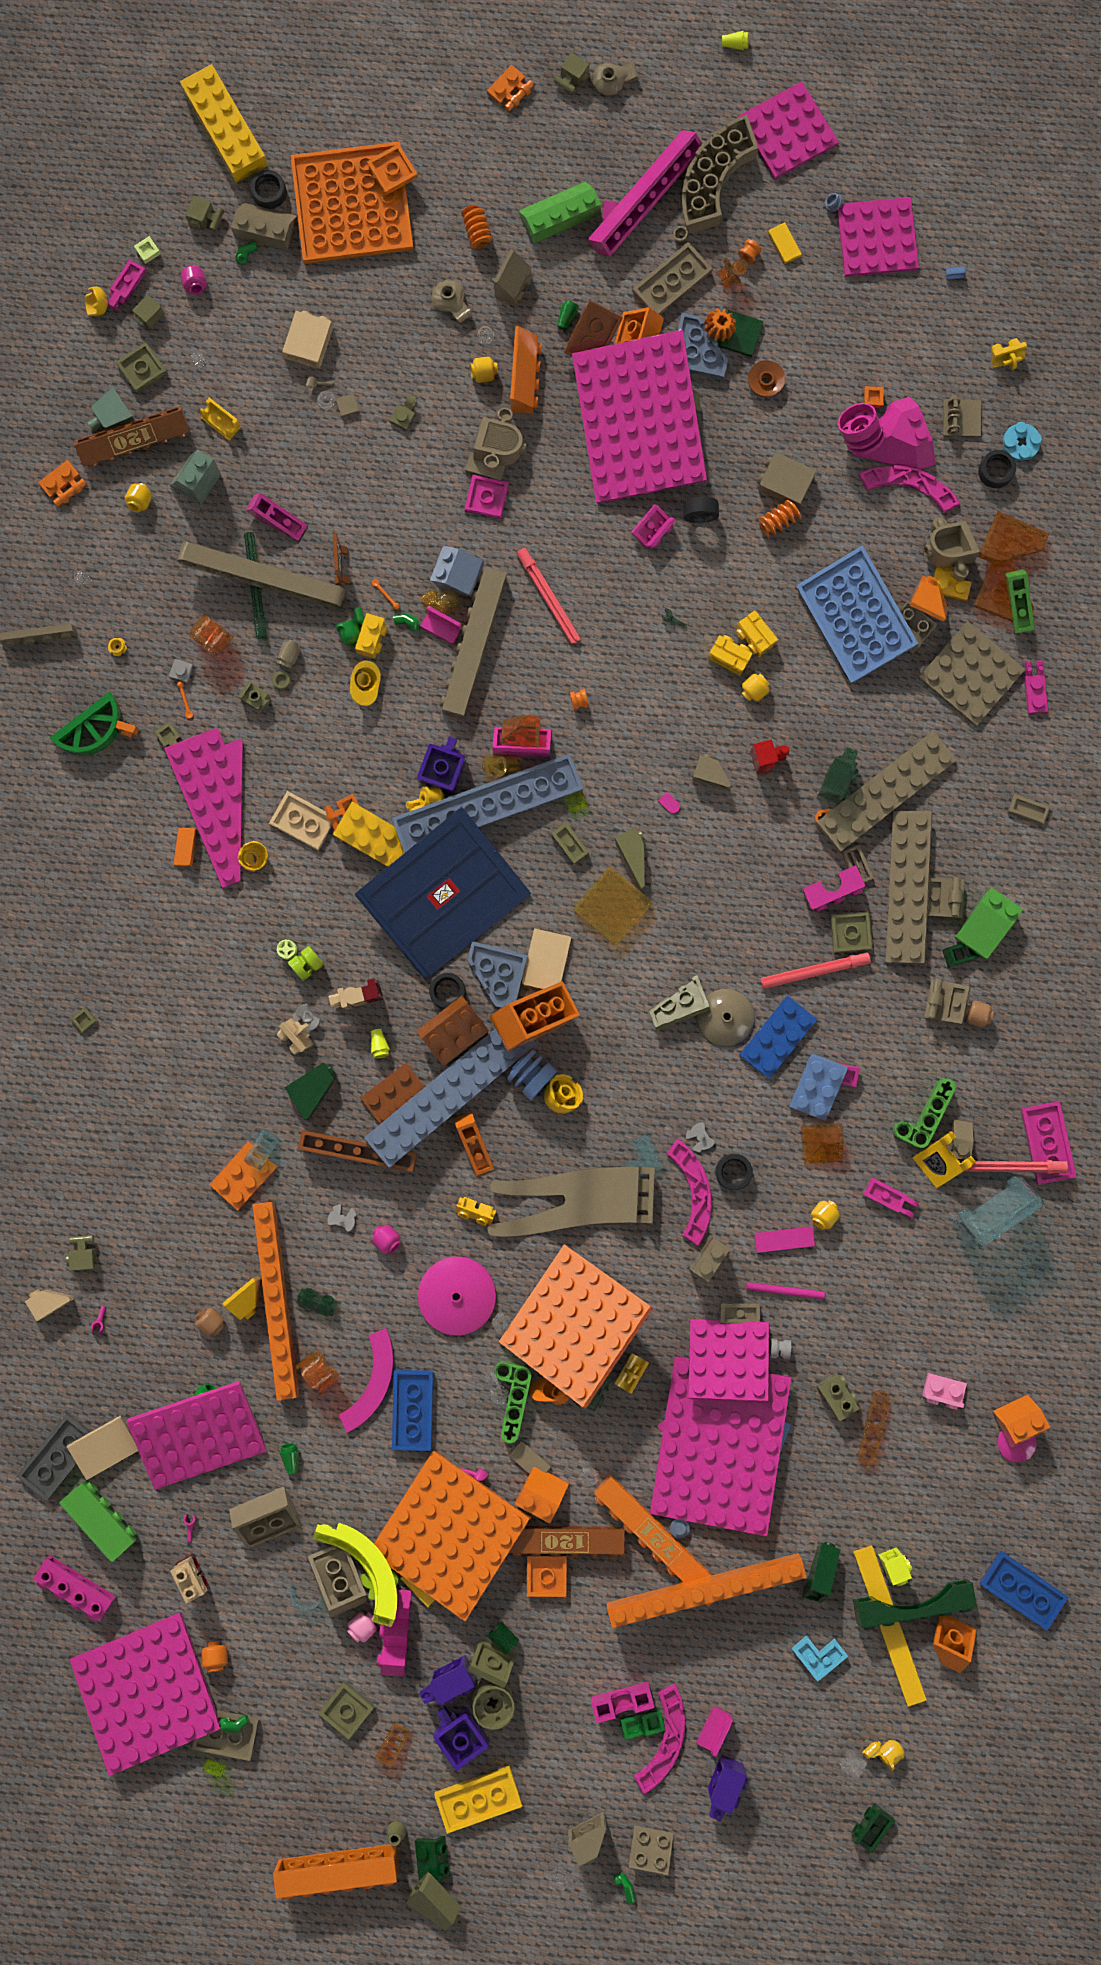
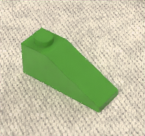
(1020, 600)

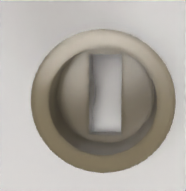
(676, 234)

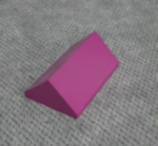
(542, 751)

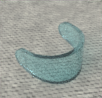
(297, 1604)

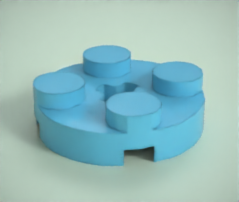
(1020, 431)

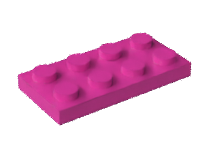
(1048, 1139)

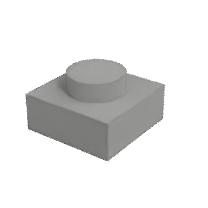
(181, 670)

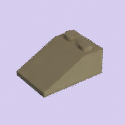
(337, 1580)

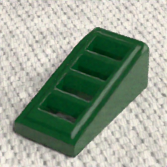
(953, 958)

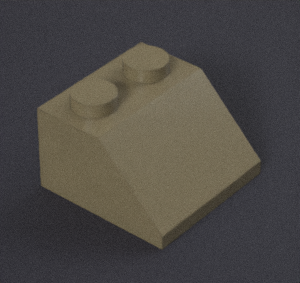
(512, 279)
(587, 1839)

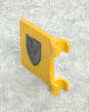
(940, 1163)

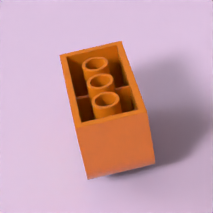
(534, 1016)

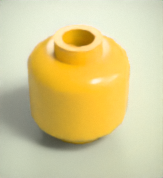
(483, 369)
(138, 497)
(755, 687)
(825, 1215)

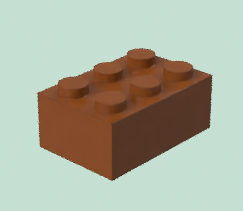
(452, 1030)

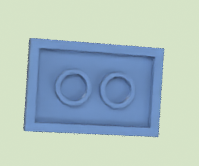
(818, 1086)

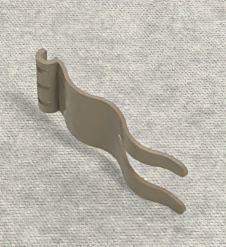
(589, 1196)

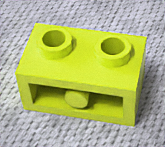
(896, 1567)

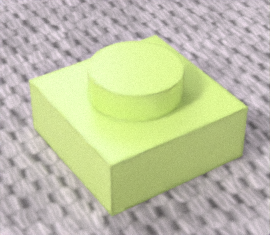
(147, 249)

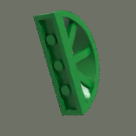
(84, 720)

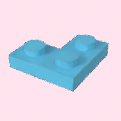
(822, 1661)

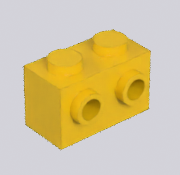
(370, 636)

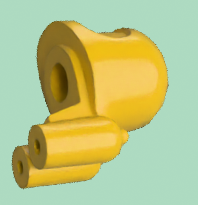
(426, 797)
(889, 1753)

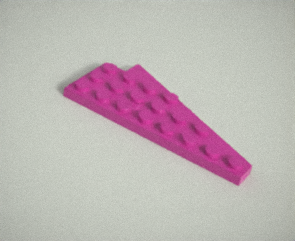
(213, 791)

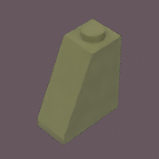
(434, 1902)

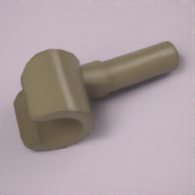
(312, 382)

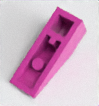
(275, 516)

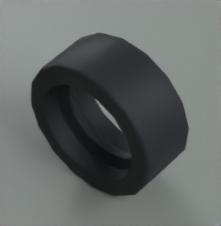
(267, 175)
(990, 481)
(701, 509)
(438, 979)
(748, 1172)

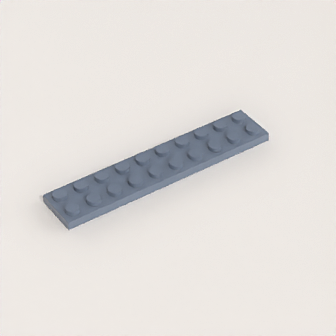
(494, 800)
(443, 1097)

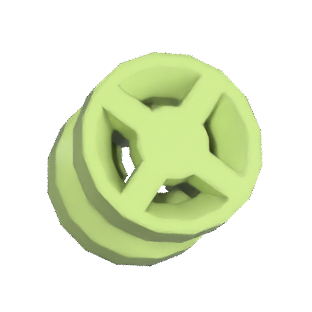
(286, 946)

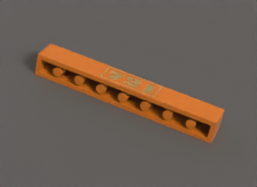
(649, 1531)

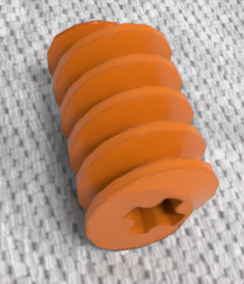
(476, 226)
(778, 518)

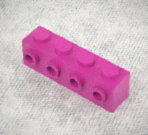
(74, 1588)

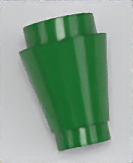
(567, 314)
(289, 1456)

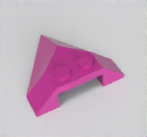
(906, 437)

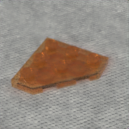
(1011, 539)
(993, 592)

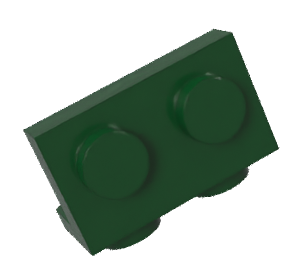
(872, 1827)
(432, 1858)

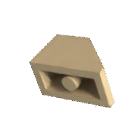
(46, 1302)

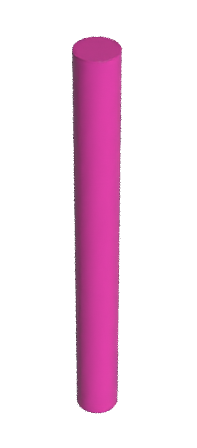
(785, 1290)

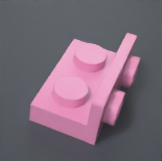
(944, 1390)

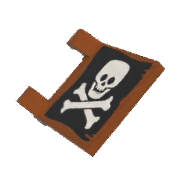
(338, 550)

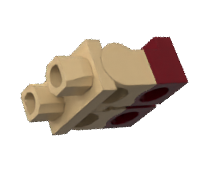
(356, 996)
(188, 1580)

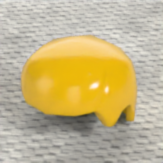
(96, 302)
(246, 853)

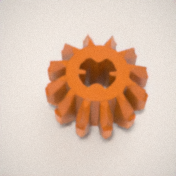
(719, 325)

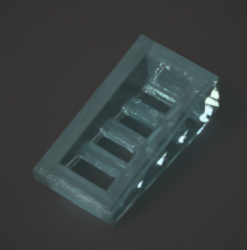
(253, 1160)

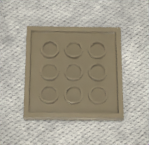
(971, 673)

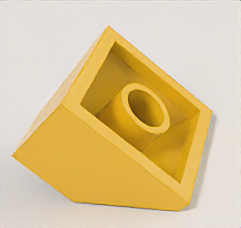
(245, 1299)

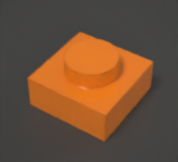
(874, 396)
(126, 729)

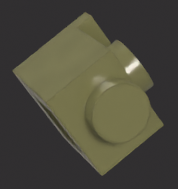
(247, 693)

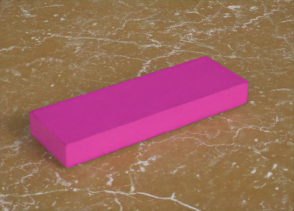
(784, 1239)

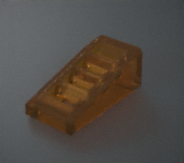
(389, 1763)

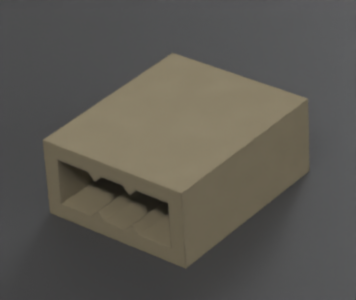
(785, 479)
(709, 1258)

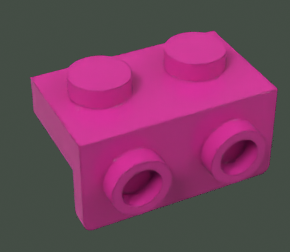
(653, 527)

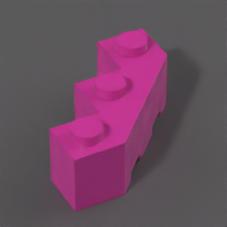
(395, 1638)

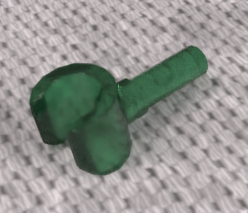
(671, 618)

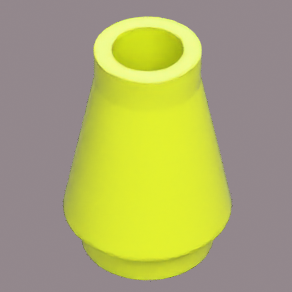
(736, 40)
(379, 1046)

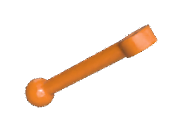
(375, 583)
(189, 714)

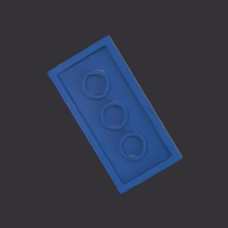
(778, 1037)
(412, 1410)
(1023, 1590)

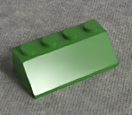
(561, 211)
(99, 1520)

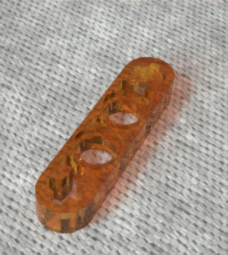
(871, 1427)

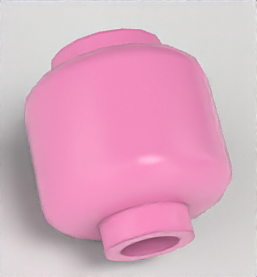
(361, 1627)

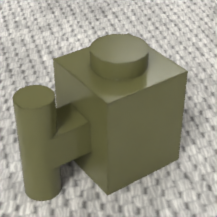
(574, 72)
(201, 212)
(83, 1257)

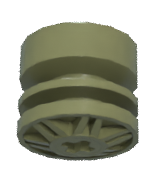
(490, 1714)

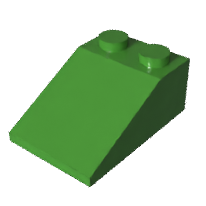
(988, 923)

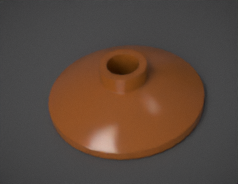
(769, 370)

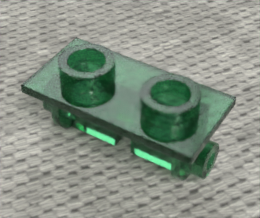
(325, 1303)

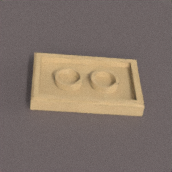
(301, 821)
(546, 959)
(103, 1447)

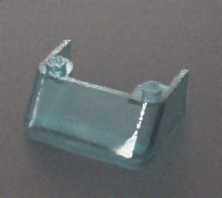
(998, 1213)

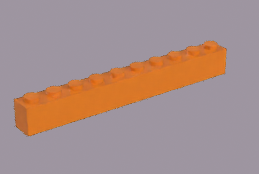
(275, 1300)
(706, 1590)

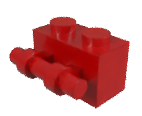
(766, 756)

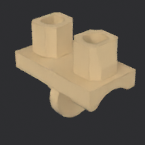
(297, 1034)

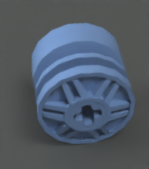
(532, 1074)

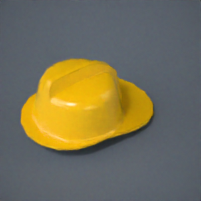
(365, 683)

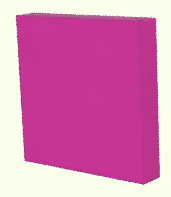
(486, 496)

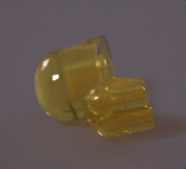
(445, 601)
(497, 765)

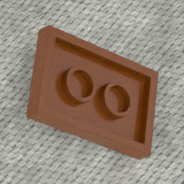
(593, 329)

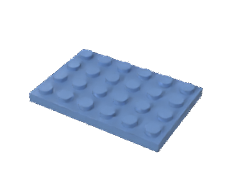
(857, 614)

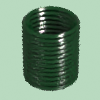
(503, 1638)

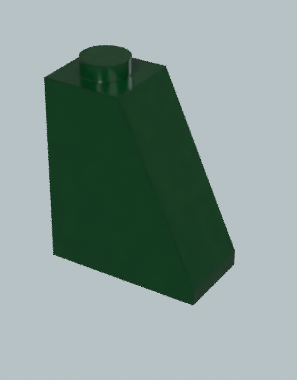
(311, 1089)
(822, 1573)

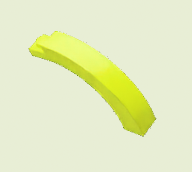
(372, 1561)

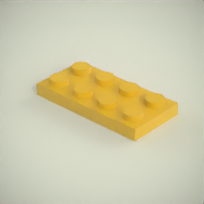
(369, 835)
(478, 1799)

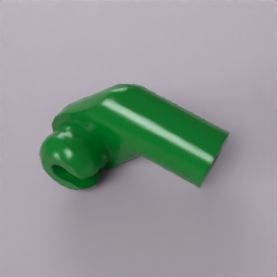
(243, 252)
(407, 618)
(233, 1727)
(622, 1879)

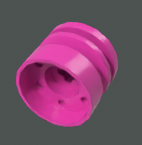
(861, 429)

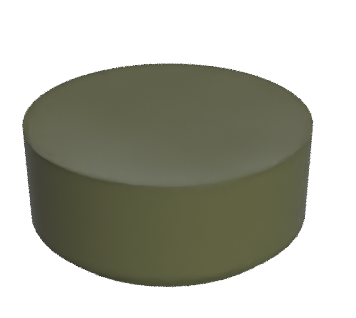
(281, 680)

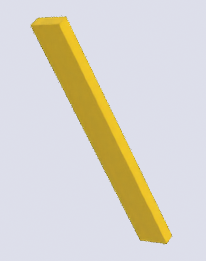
(893, 1634)

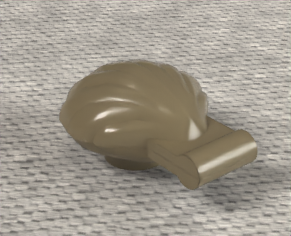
(618, 75)
(452, 304)

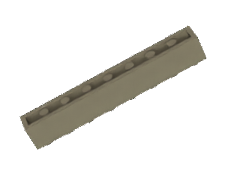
(474, 643)

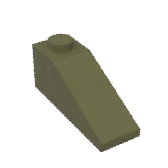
(632, 850)

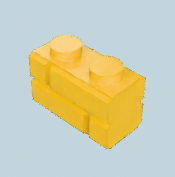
(756, 634)
(730, 654)

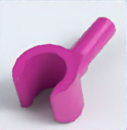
(98, 1322)
(480, 1475)
(189, 1526)

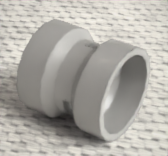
(780, 1349)

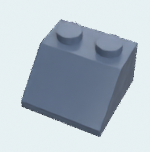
(456, 571)

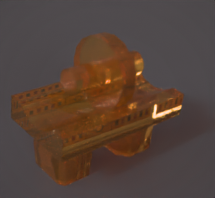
(730, 273)

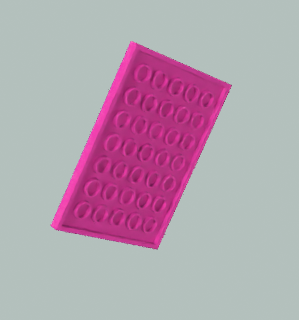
(639, 417)
(720, 1456)

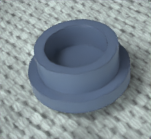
(834, 202)
(679, 1528)

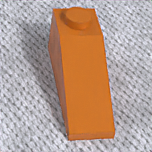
(473, 1143)

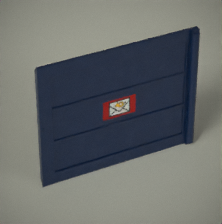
(442, 893)

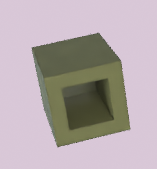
(148, 312)

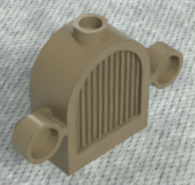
(498, 441)
(951, 547)

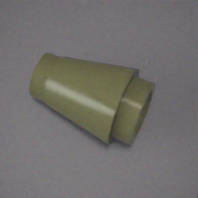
(396, 1829)

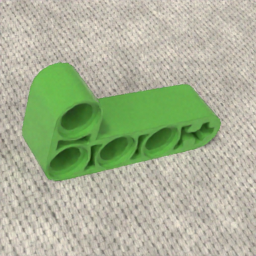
(935, 1115)
(514, 1403)

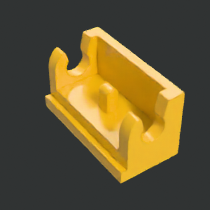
(220, 419)

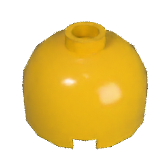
(562, 1094)

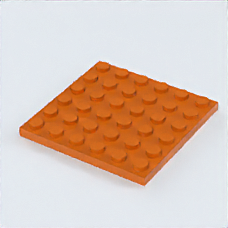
(345, 208)
(575, 1325)
(450, 1535)

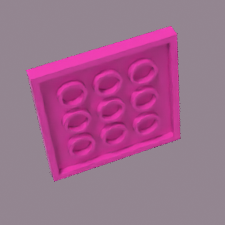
(790, 130)
(877, 237)
(729, 1361)

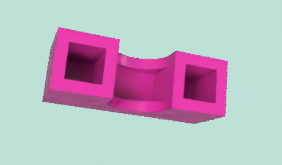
(850, 884)
(610, 1704)

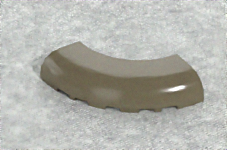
(710, 170)

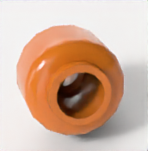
(214, 1657)

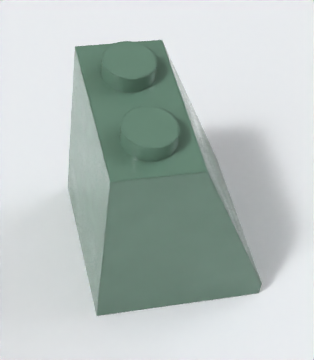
(197, 477)

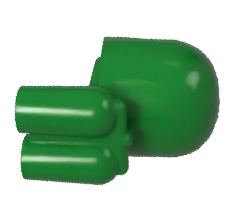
(350, 629)

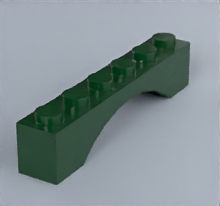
(953, 1597)

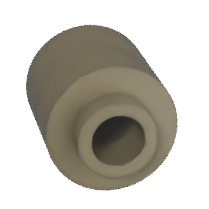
(288, 654)

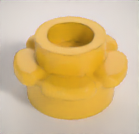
(112, 646)

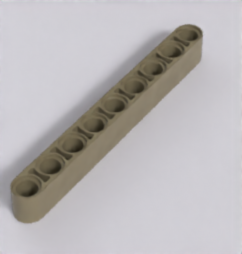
(261, 575)

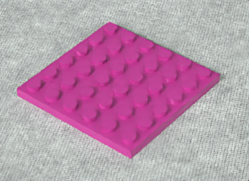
(145, 1694)

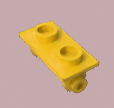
(466, 1210)

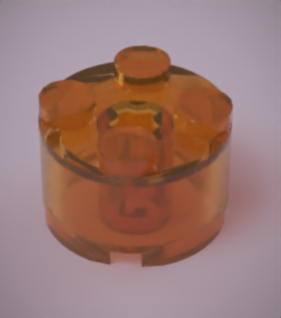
(210, 635)
(317, 1372)

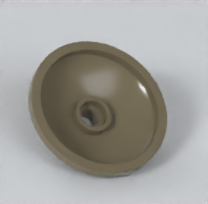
(723, 1031)

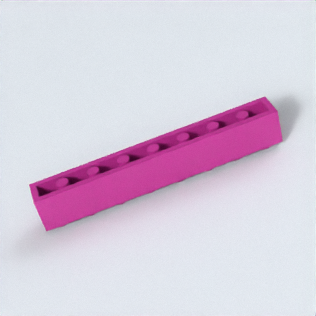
(645, 193)

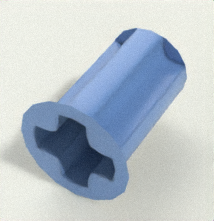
(955, 273)

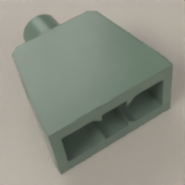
(109, 412)

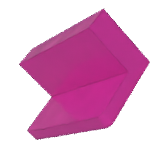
(441, 625)
(715, 1730)

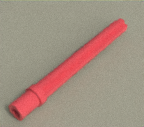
(530, 566)
(852, 961)
(1013, 1166)

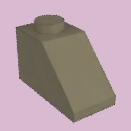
(711, 773)
(963, 1143)

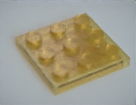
(612, 906)

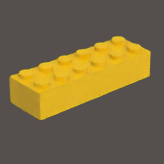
(223, 123)

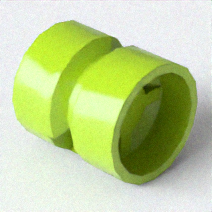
(304, 970)

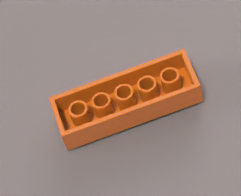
(336, 1871)

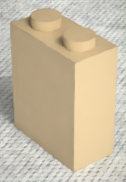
(307, 339)

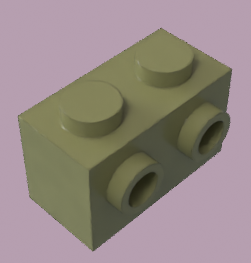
(838, 1396)

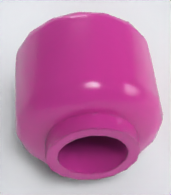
(193, 280)
(386, 1239)

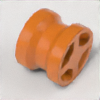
(749, 251)
(579, 699)

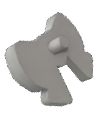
(306, 1015)
(699, 1131)
(336, 1219)

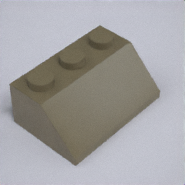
(263, 226)
(264, 1517)

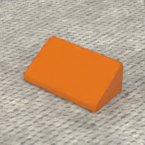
(185, 847)

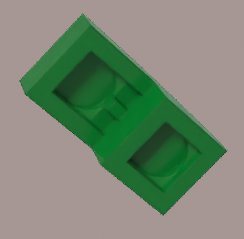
(641, 1724)

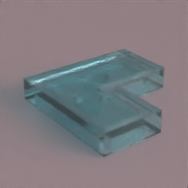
(646, 1154)

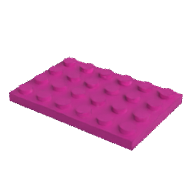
(197, 1435)

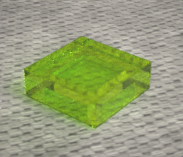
(576, 801)
(214, 1768)

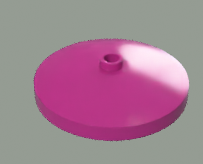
(461, 1277)

